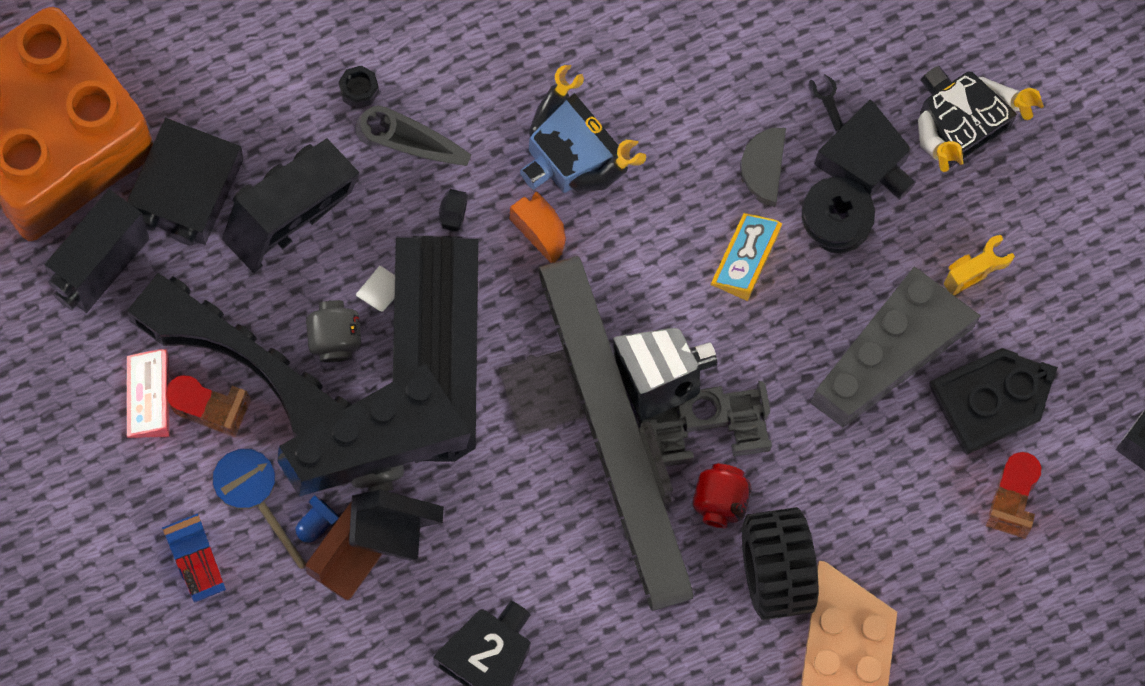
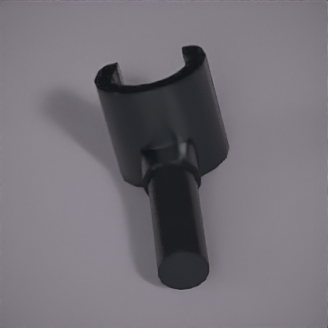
(828, 100)

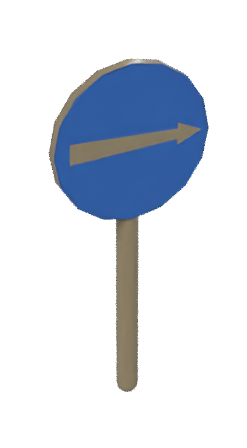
(245, 481)

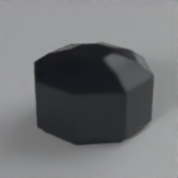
(358, 87)
(453, 210)

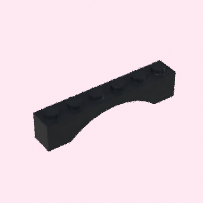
(176, 319)

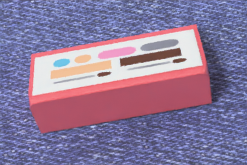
(147, 394)

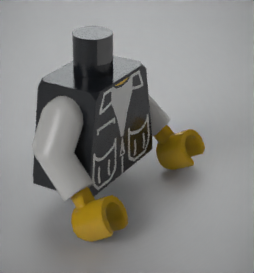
(967, 114)

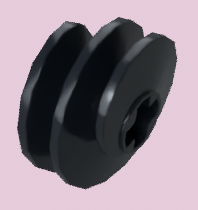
(829, 229)

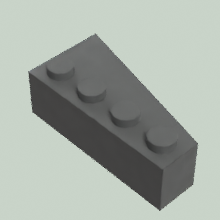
(899, 340)

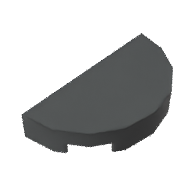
(762, 164)

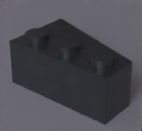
(287, 200)

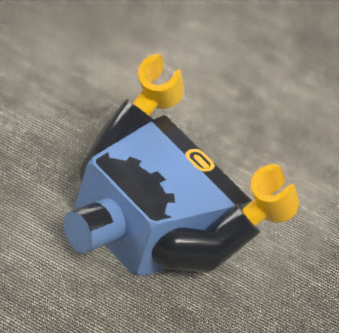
(573, 144)

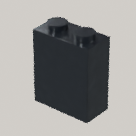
(185, 181)
(96, 252)

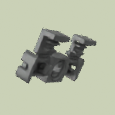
(739, 407)

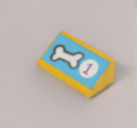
(746, 255)

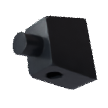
(868, 153)

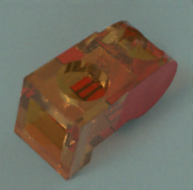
(206, 406)
(1012, 493)

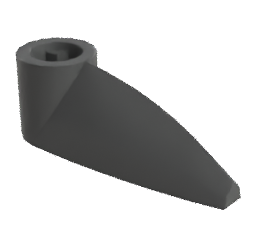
(409, 137)

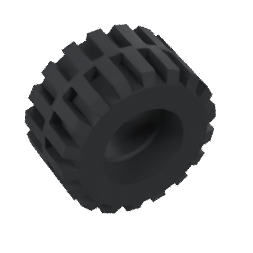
(780, 563)

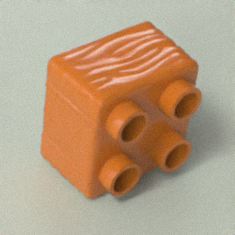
(62, 124)

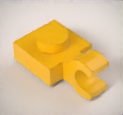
(969, 271)

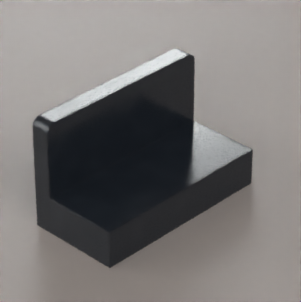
(390, 523)

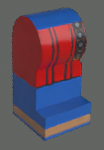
(194, 557)

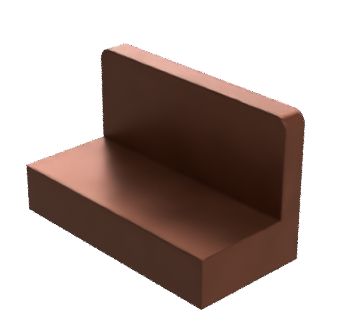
(340, 564)

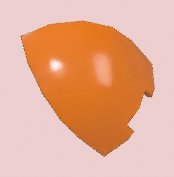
(540, 225)

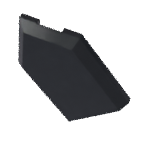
(993, 397)

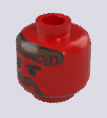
(721, 495)

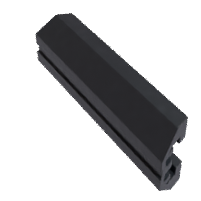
(439, 319)

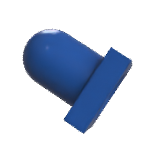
(315, 521)

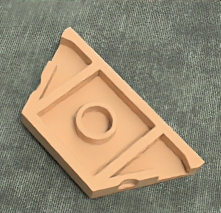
(848, 634)

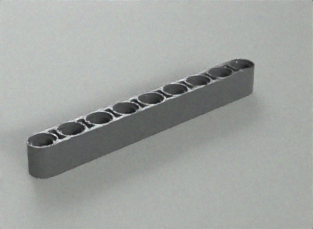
(617, 433)

